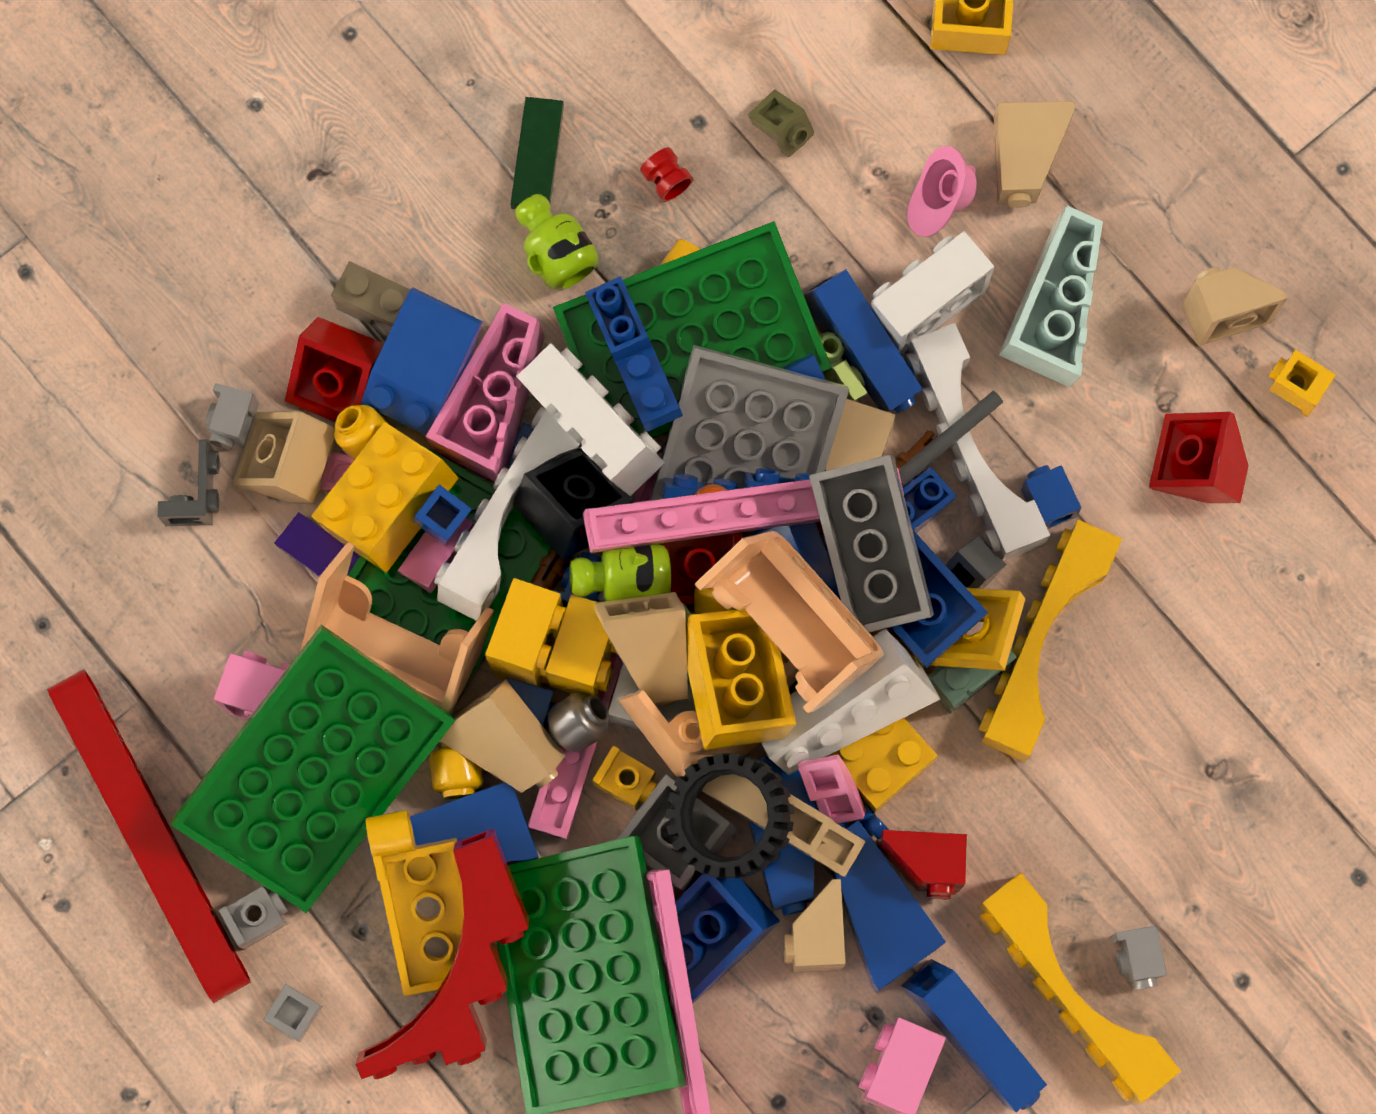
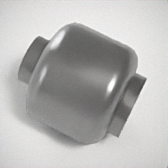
(578, 721)

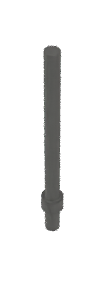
(946, 440)

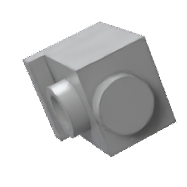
(231, 416)
(247, 932)
(1140, 956)

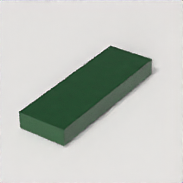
(537, 149)

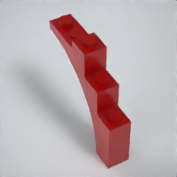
(449, 1019)

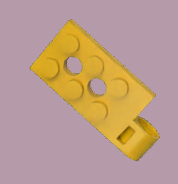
(993, 642)
(405, 877)

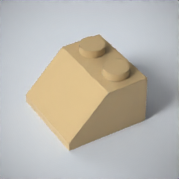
(1230, 304)
(285, 456)
(818, 934)

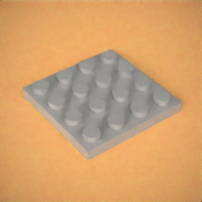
(747, 419)

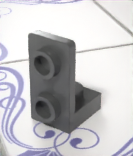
(186, 511)

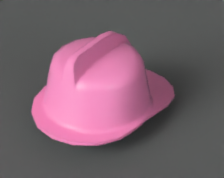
(943, 188)

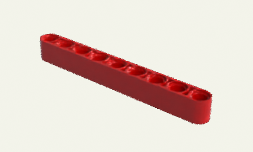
(149, 836)

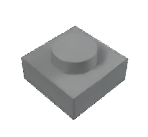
(292, 1013)

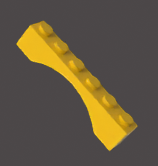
(1019, 713)
(1132, 1058)

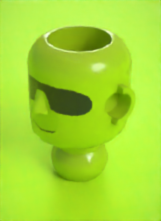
(556, 244)
(623, 573)

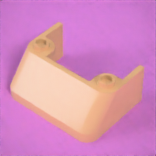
(796, 613)
(430, 668)
(680, 738)

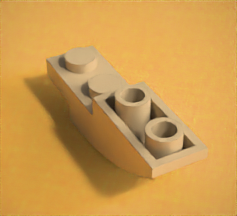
(812, 830)

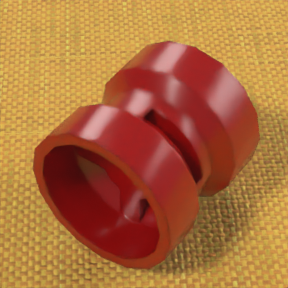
(666, 174)

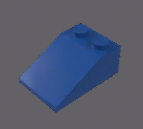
(421, 361)
(953, 610)
(719, 927)

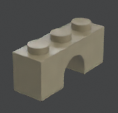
(368, 295)

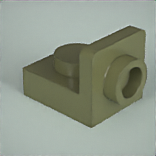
(782, 121)

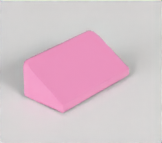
(429, 556)

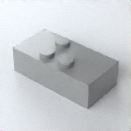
(872, 543)

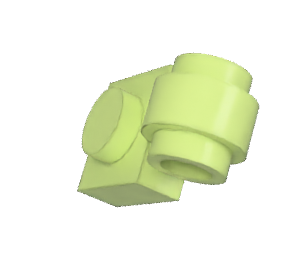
(841, 371)

